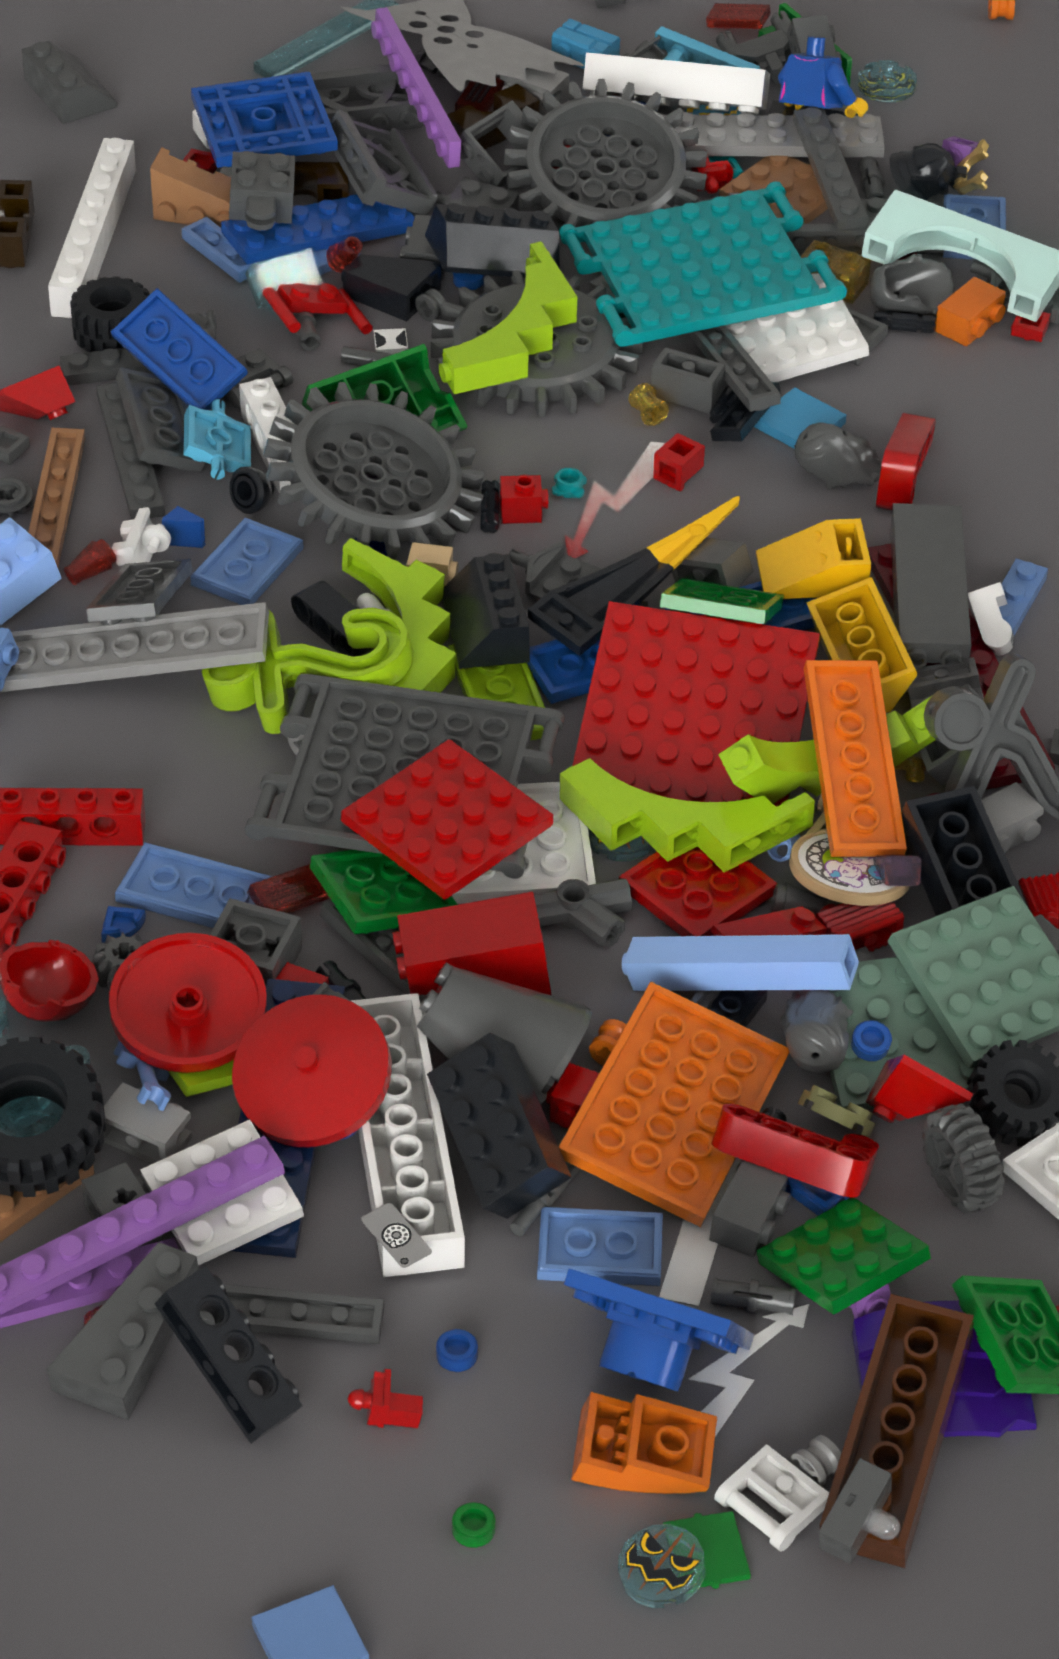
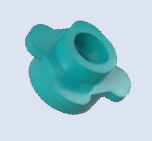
(569, 483)

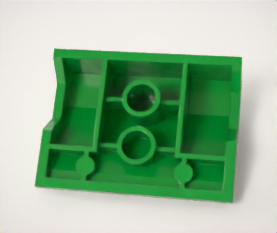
(400, 372)

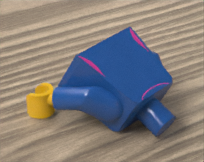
(818, 81)

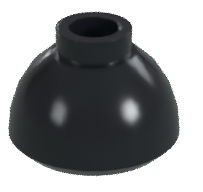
(250, 489)

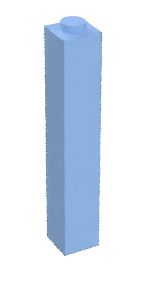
(741, 962)

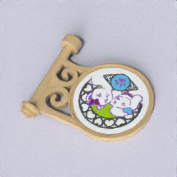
(838, 878)

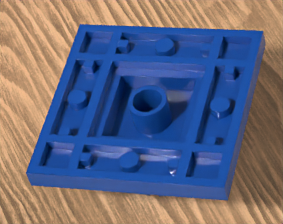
(264, 117)
(650, 1334)

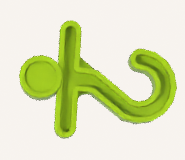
(267, 682)

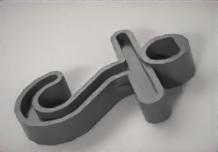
(993, 731)

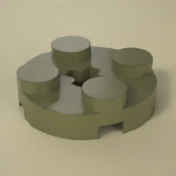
(825, 1105)

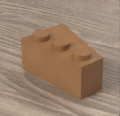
(187, 192)

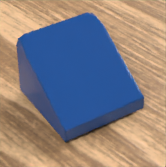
(185, 528)

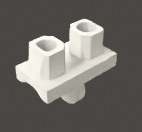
(140, 539)

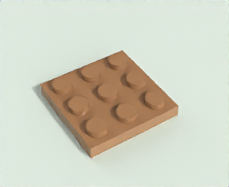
(794, 175)

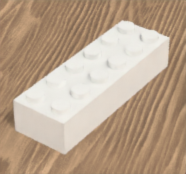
(680, 81)

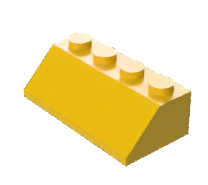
(859, 627)

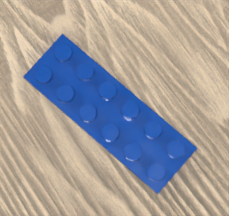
(317, 228)

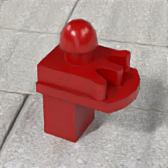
(718, 174)
(386, 1406)

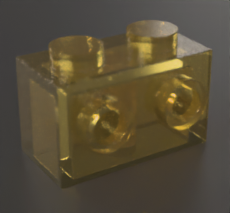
(846, 266)

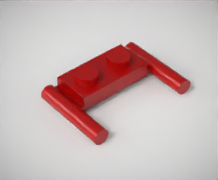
(313, 299)

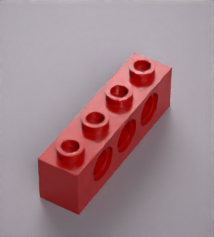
(81, 814)
(25, 874)

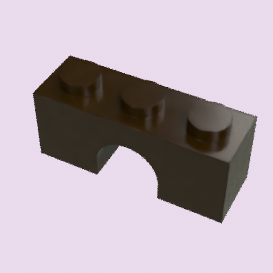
(468, 115)
(321, 180)
(15, 221)

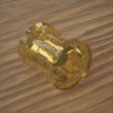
(648, 404)

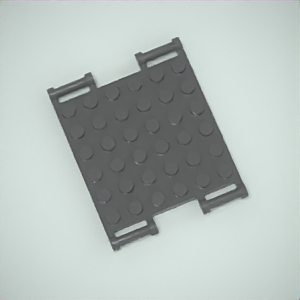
(374, 731)

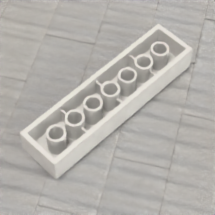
(407, 1143)

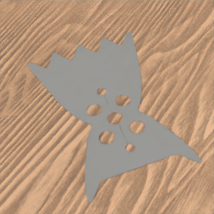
(495, 52)

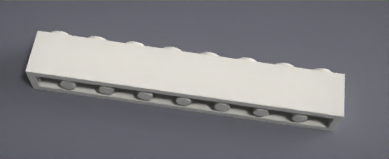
(93, 223)

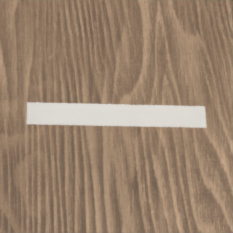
(693, 1256)

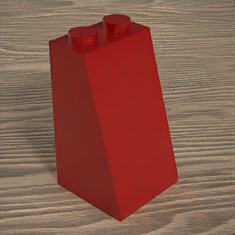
(484, 936)

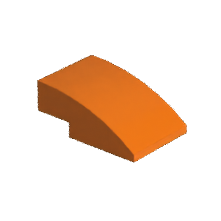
(643, 1446)

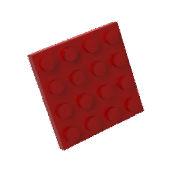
(447, 818)

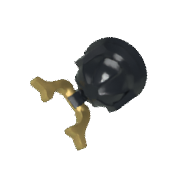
(931, 170)

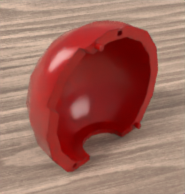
(47, 980)

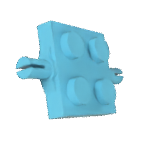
(216, 439)

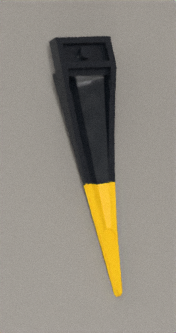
(578, 609)

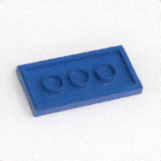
(178, 351)

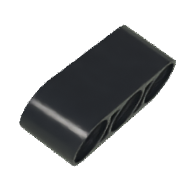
(322, 611)

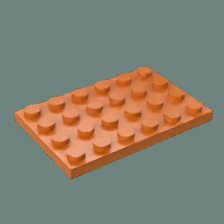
(661, 1099)

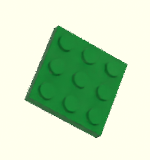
(721, 601)
(372, 889)
(843, 1255)
(1015, 1329)

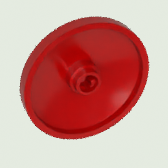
(186, 1001)
(312, 1070)

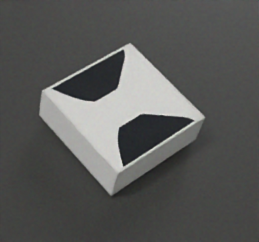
(390, 340)

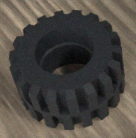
(100, 308)

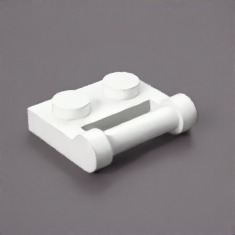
(782, 1488)

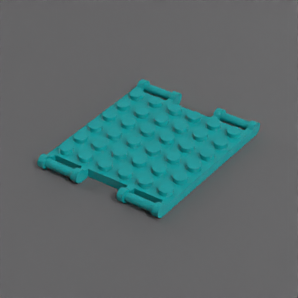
(701, 265)

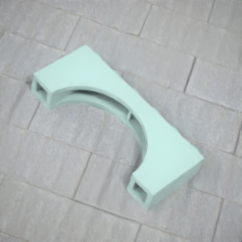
(915, 225)

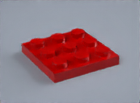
(695, 893)

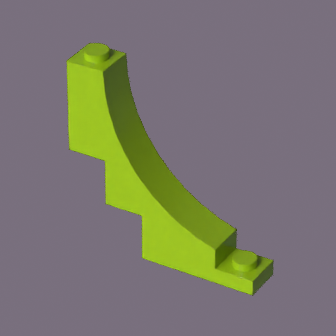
(504, 350)
(781, 767)
(722, 830)

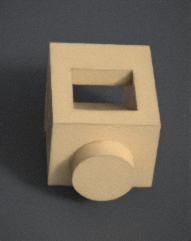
(435, 556)

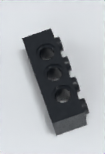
(227, 1376)

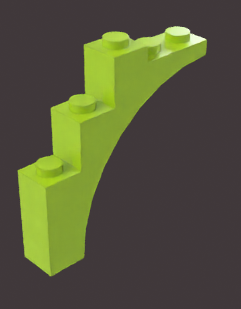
(413, 597)

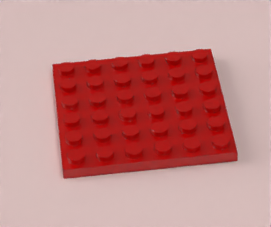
(683, 690)

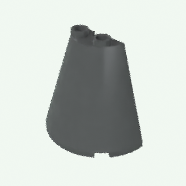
(538, 1024)

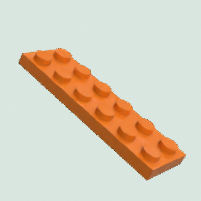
(854, 758)

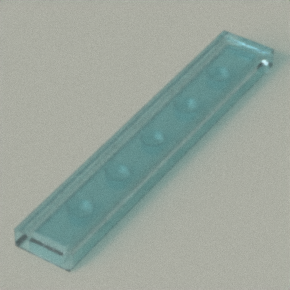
(317, 41)

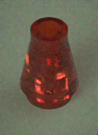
(343, 253)
(91, 561)

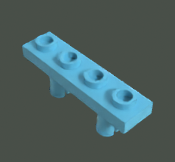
(689, 50)

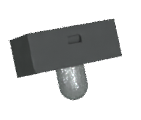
(859, 1513)

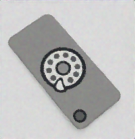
(396, 1235)

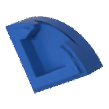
(122, 919)

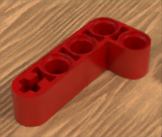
(904, 460)
(795, 1151)

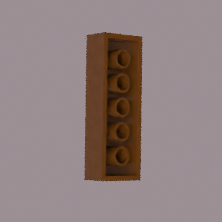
(905, 1412)

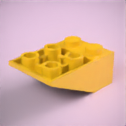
(815, 560)

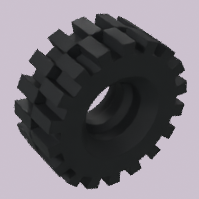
(1027, 1070)

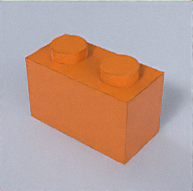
(970, 311)

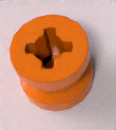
(1001, 8)
(605, 1041)

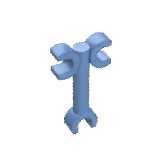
(148, 1075)

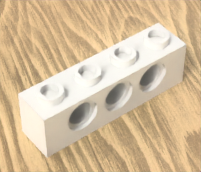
(258, 408)

